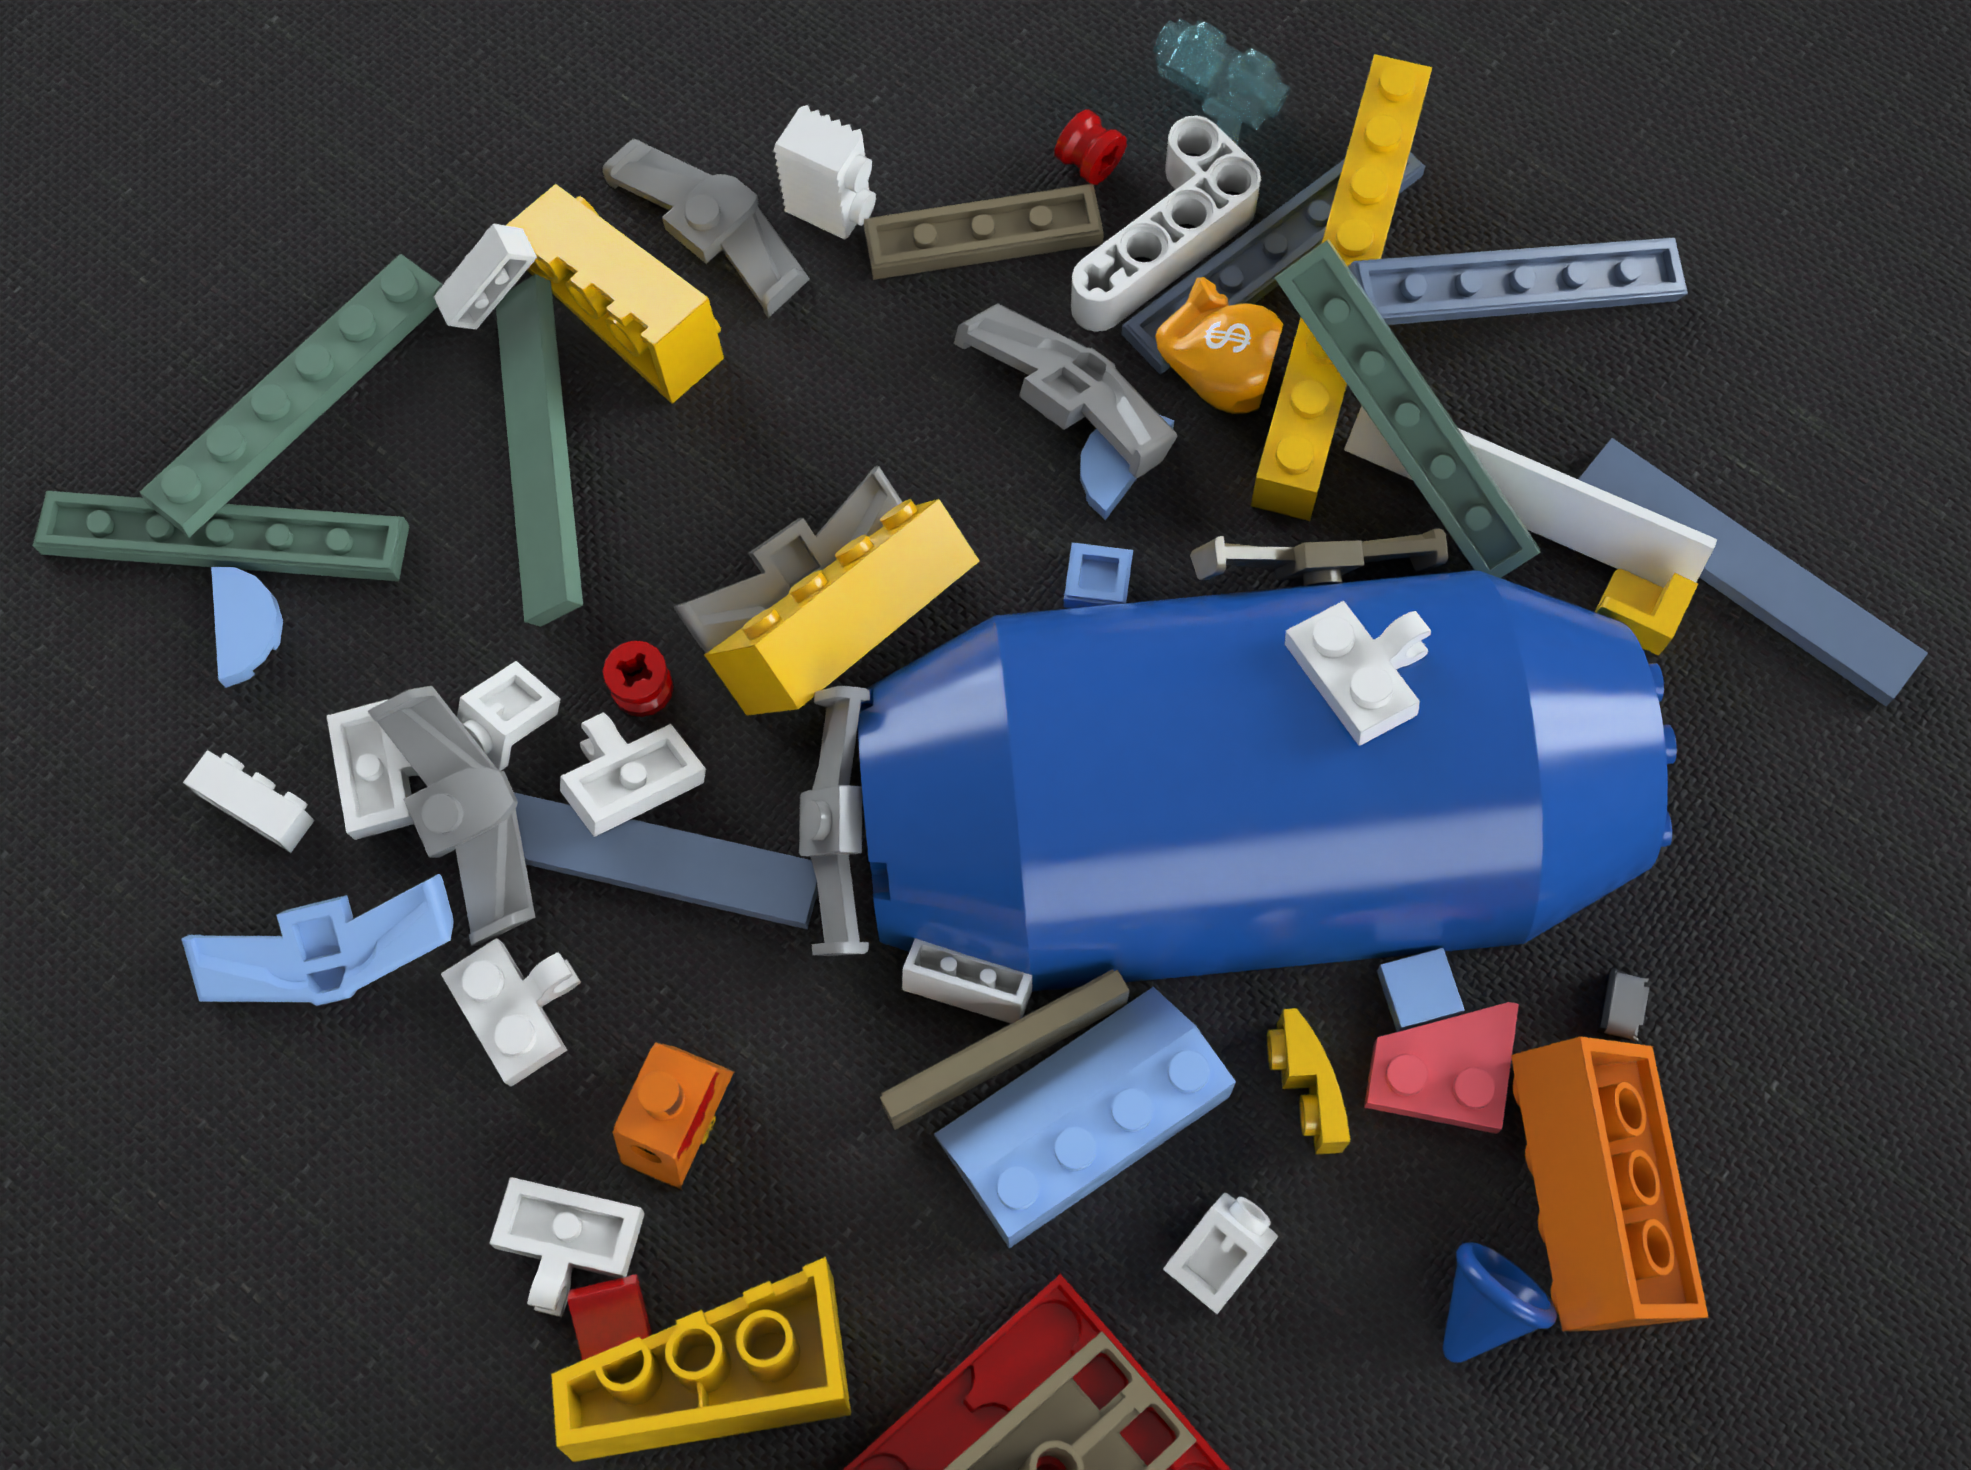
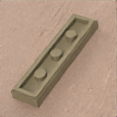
(983, 231)
(1005, 1048)

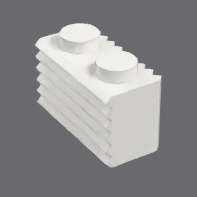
(824, 172)

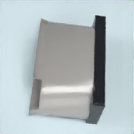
(1622, 1005)

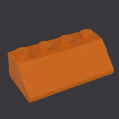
(1607, 1185)

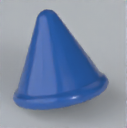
(1491, 1303)

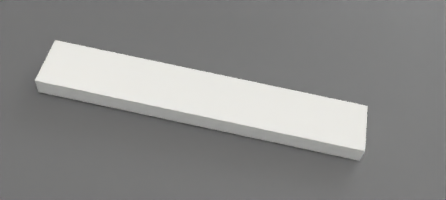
(1570, 510)

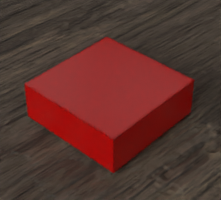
(608, 1314)

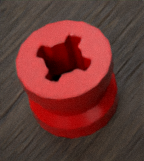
(1090, 147)
(644, 692)

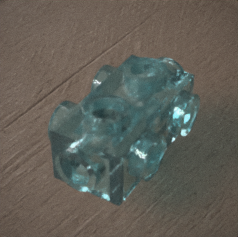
(1230, 82)

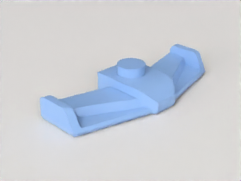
(321, 949)

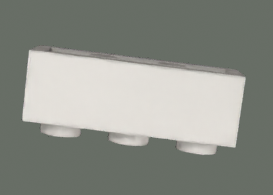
(485, 276)
(250, 799)
(966, 982)

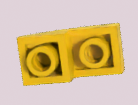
(1305, 1065)

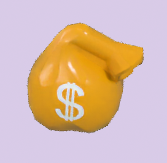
(1221, 348)

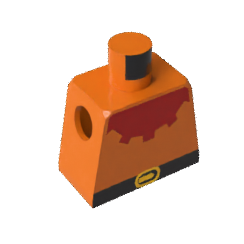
(670, 1113)

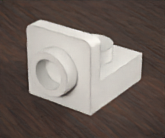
(506, 711)
(1222, 1250)

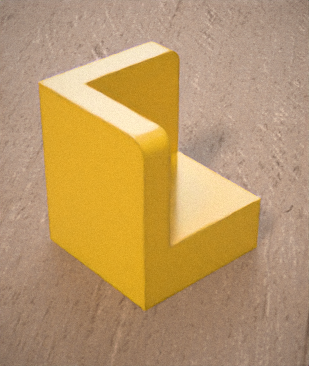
(1647, 608)

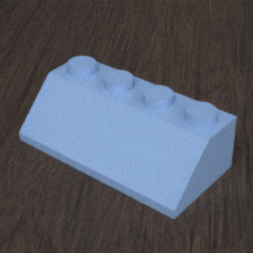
(1085, 1114)

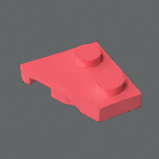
(1447, 1069)

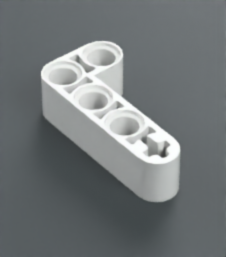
(1113, 284)

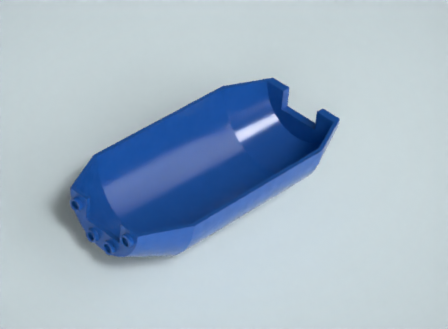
(1191, 805)

